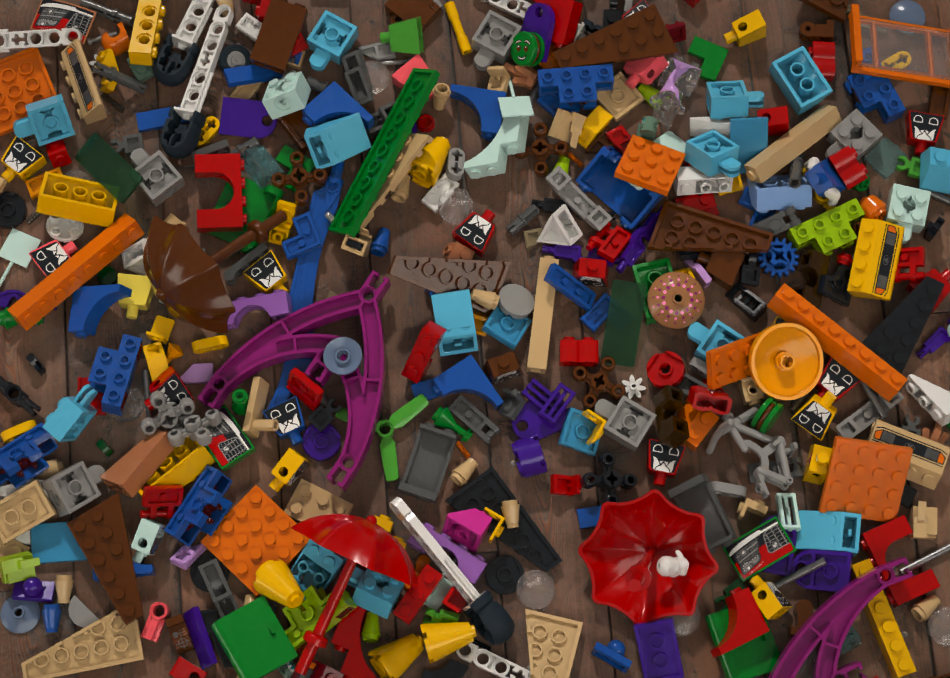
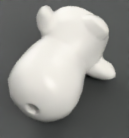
(672, 566)

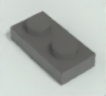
(217, 148)

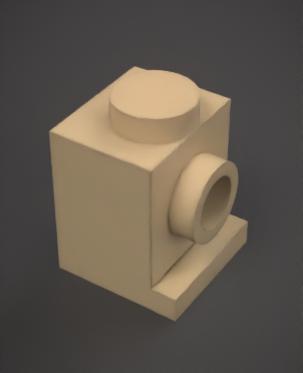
(748, 397)

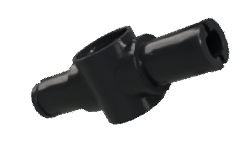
(21, 400)

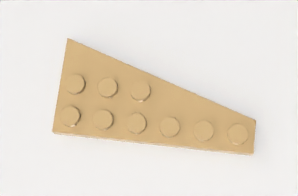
(411, 150)
(551, 644)
(94, 647)

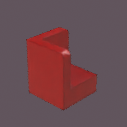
(454, 601)

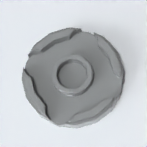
(515, 301)

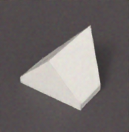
(560, 228)
(133, 257)

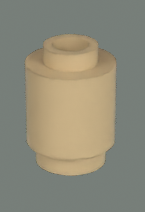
(55, 467)

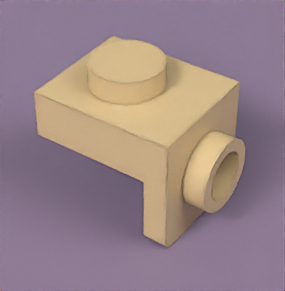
(498, 79)
(756, 507)

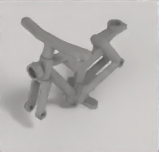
(776, 445)

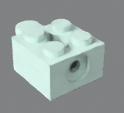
(290, 90)
(907, 209)

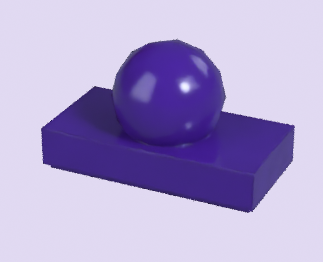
(34, 590)

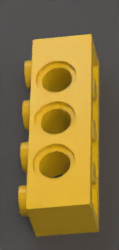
(146, 32)

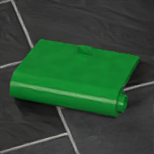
(259, 206)
(249, 641)
(749, 659)

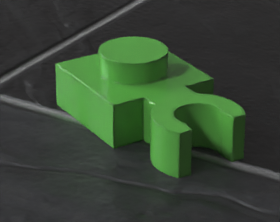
(911, 166)
(442, 617)

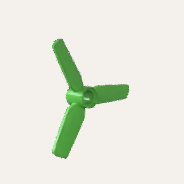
(397, 420)

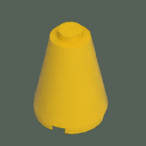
(430, 164)
(278, 584)
(446, 638)
(395, 657)

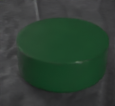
(107, 276)
(104, 447)

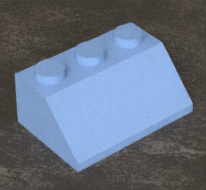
(778, 195)

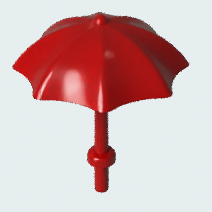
(362, 543)
(626, 551)

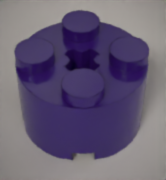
(530, 456)

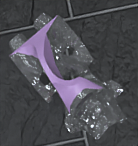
(674, 89)

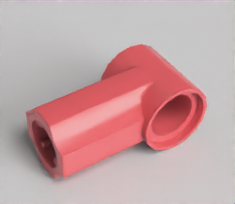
(155, 624)

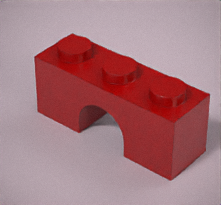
(421, 354)
(417, 595)

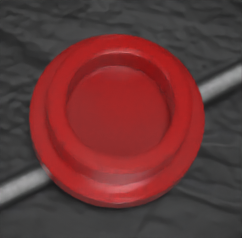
(425, 123)
(844, 258)

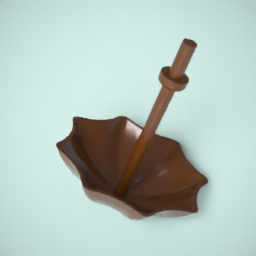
(189, 278)

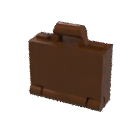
(408, 9)
(295, 128)

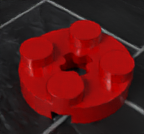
(665, 360)

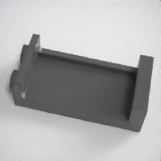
(428, 463)
(699, 497)

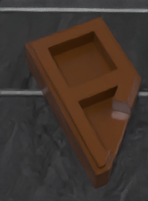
(600, 141)

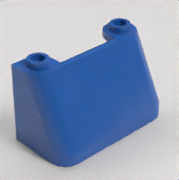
(619, 195)

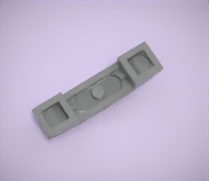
(577, 200)
(865, 417)

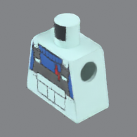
(150, 531)

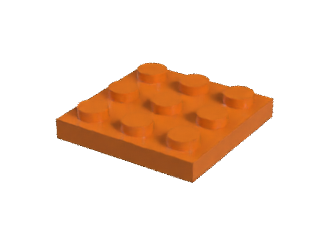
(649, 165)

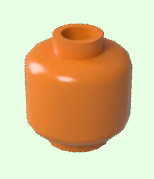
(873, 207)

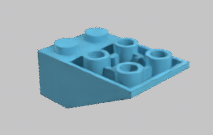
(337, 140)
(455, 314)
(829, 531)
(318, 565)

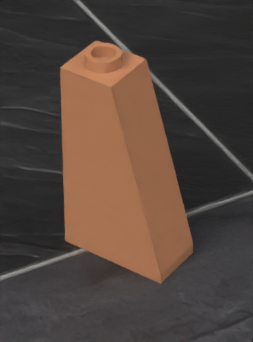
(138, 464)

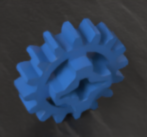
(782, 263)

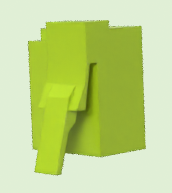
(18, 567)

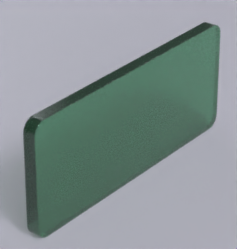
(109, 168)
(624, 322)

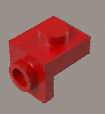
(58, 153)
(565, 485)

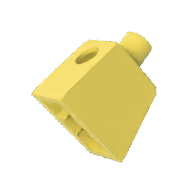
(141, 294)

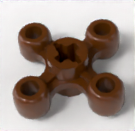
(549, 149)
(306, 177)
(591, 379)

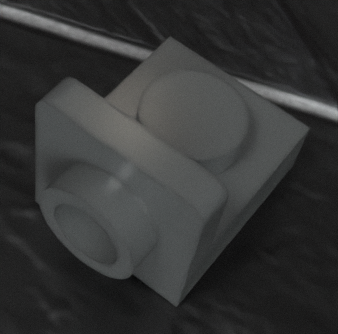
(512, 405)

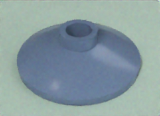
(338, 348)
(23, 623)

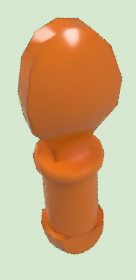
(420, 564)

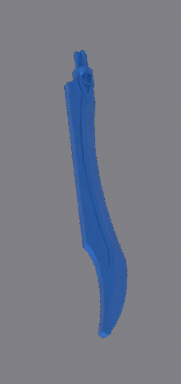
(305, 273)

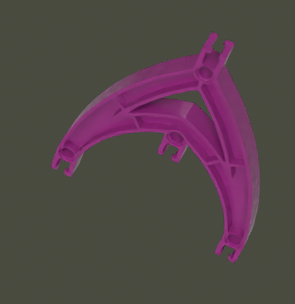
(288, 341)
(831, 624)

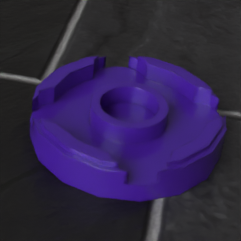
(321, 445)

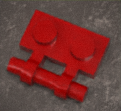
(614, 243)
(910, 258)
(161, 496)

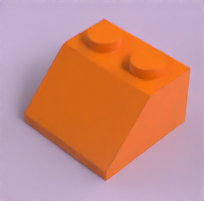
(699, 424)

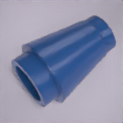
(380, 244)
(51, 617)

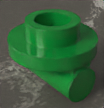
(862, 186)

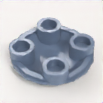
(907, 12)

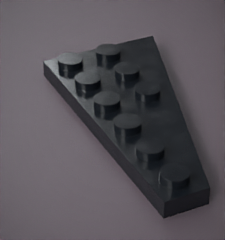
(900, 330)
(527, 540)

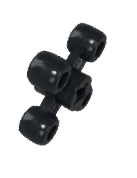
(608, 479)

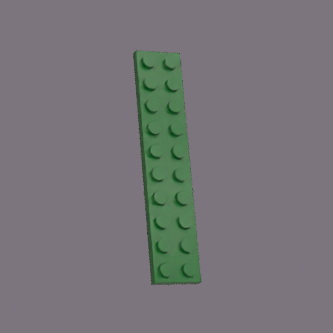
(384, 152)

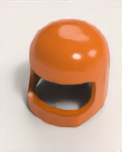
(119, 43)

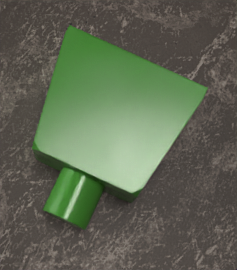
(405, 36)

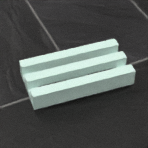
(778, 498)

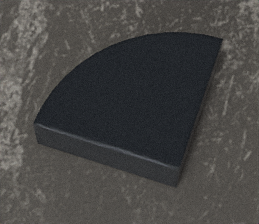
(36, 364)

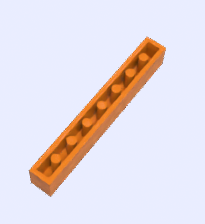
(75, 271)
(838, 343)

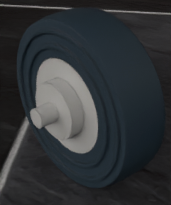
(234, 56)

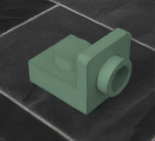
(141, 72)

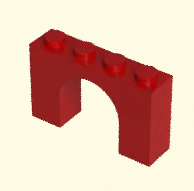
(228, 168)
(876, 543)

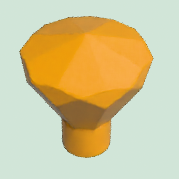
(173, 351)

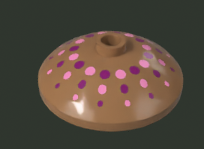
(670, 312)

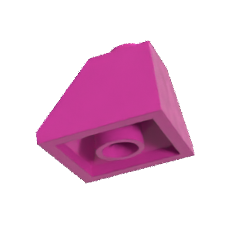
(467, 527)

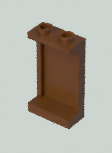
(278, 35)

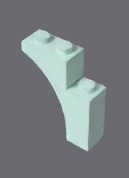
(493, 159)

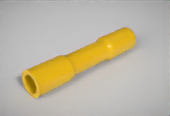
(462, 39)

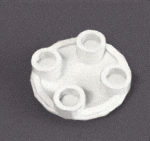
(64, 229)

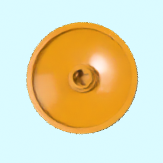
(786, 361)

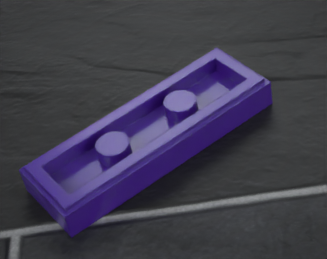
(200, 638)

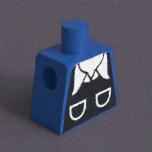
(289, 419)

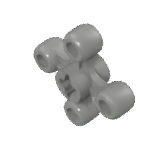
(150, 425)
(195, 428)

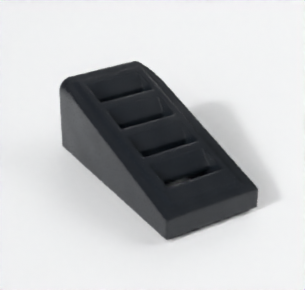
(748, 311)

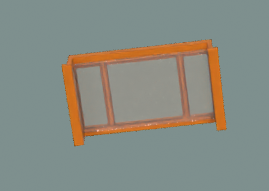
(899, 50)

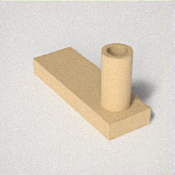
(253, 419)

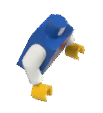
(824, 180)

